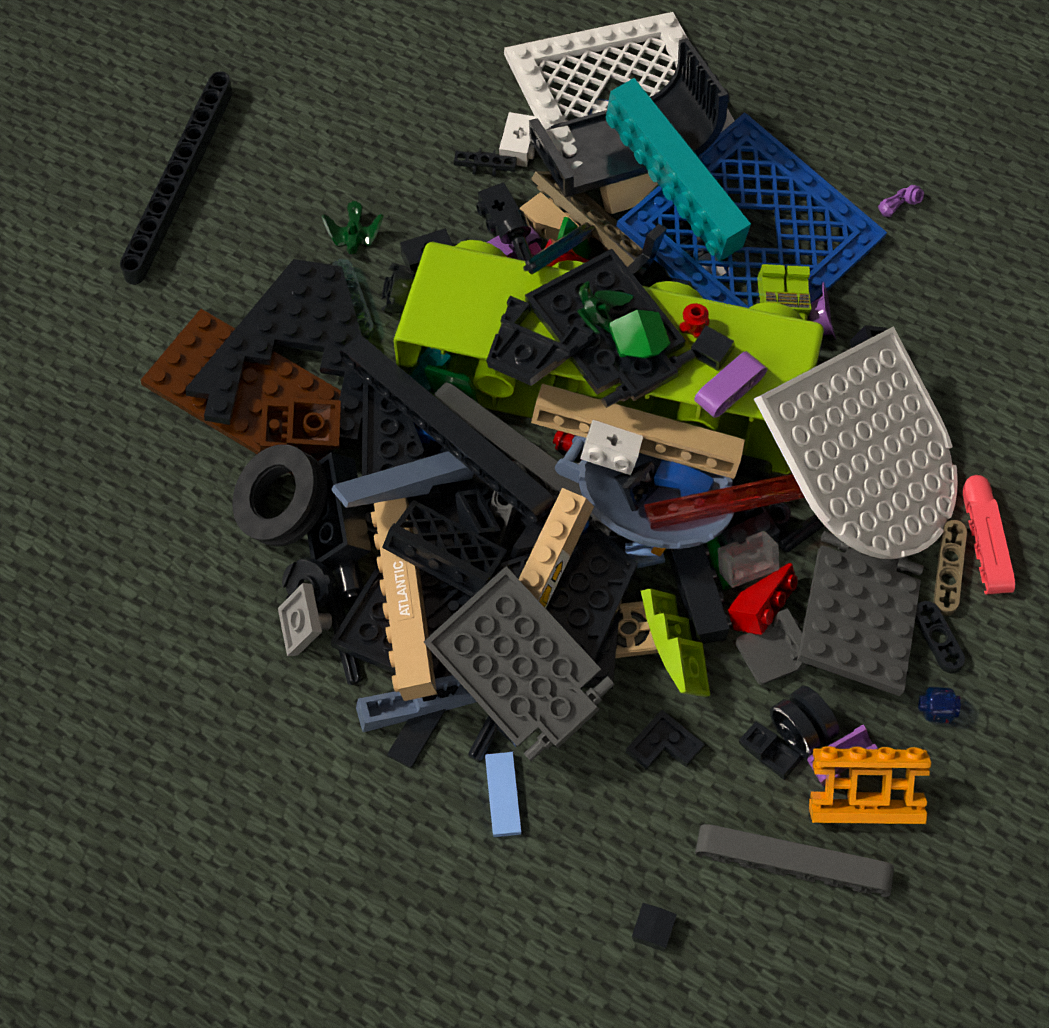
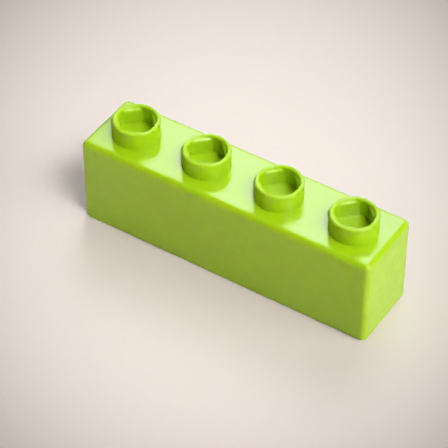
(466, 290)

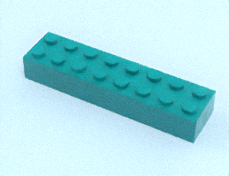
(677, 170)

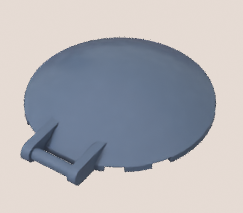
(612, 509)

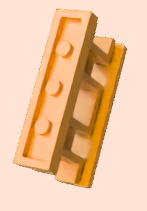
(869, 806)

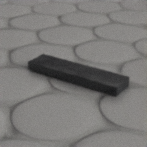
(419, 729)

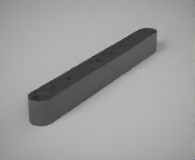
(513, 445)

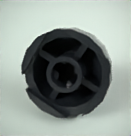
(397, 287)

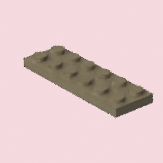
(585, 209)

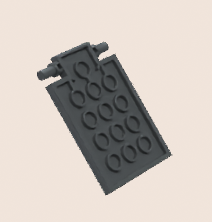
(861, 616)
(519, 664)

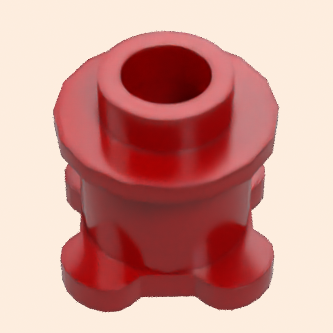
(695, 319)
(563, 441)

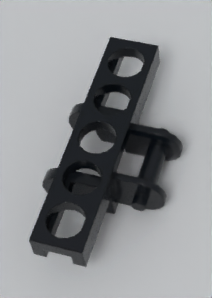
(493, 157)

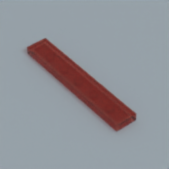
(722, 501)

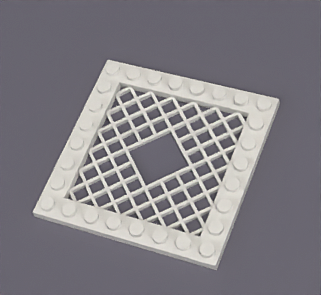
(525, 58)

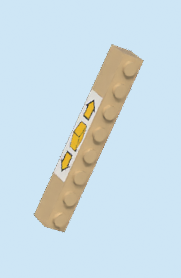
(555, 545)

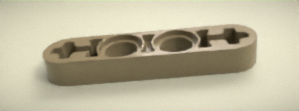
(949, 567)

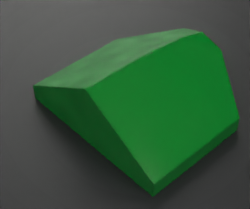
(639, 334)

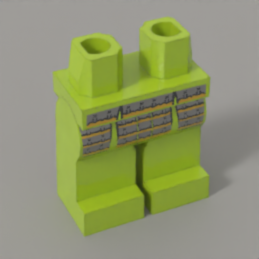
(785, 287)

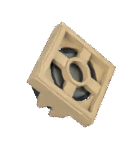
(634, 632)

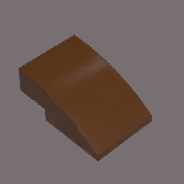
(302, 423)

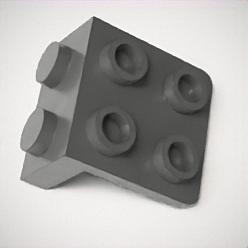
(775, 651)

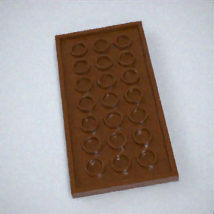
(258, 382)

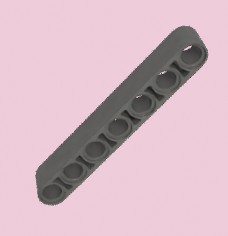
(794, 858)

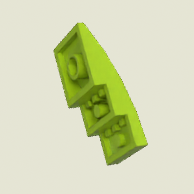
(673, 640)

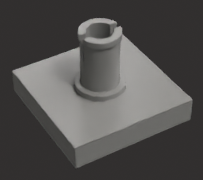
(301, 619)

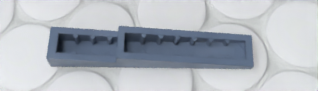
(402, 481)
(391, 709)

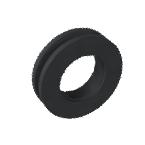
(304, 508)

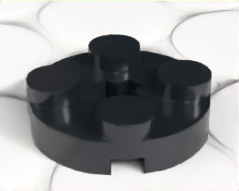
(316, 573)

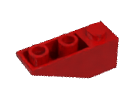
(761, 602)

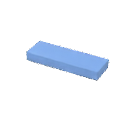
(503, 794)

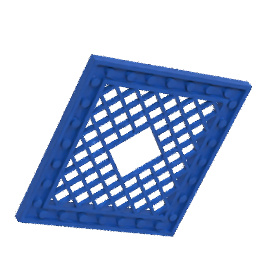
(749, 136)

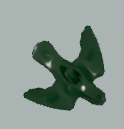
(354, 233)
(598, 305)

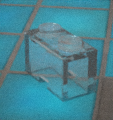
(748, 560)

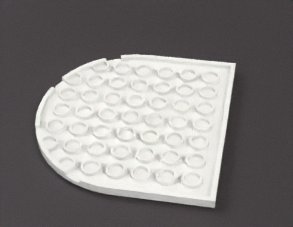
(867, 448)

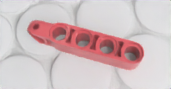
(989, 535)

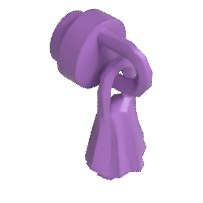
(913, 195)

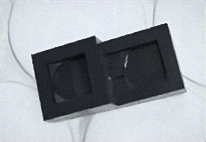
(767, 749)

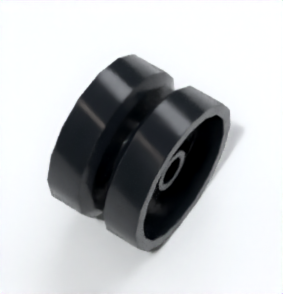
(804, 721)

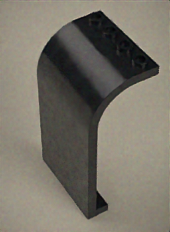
(690, 101)

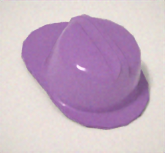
(821, 313)

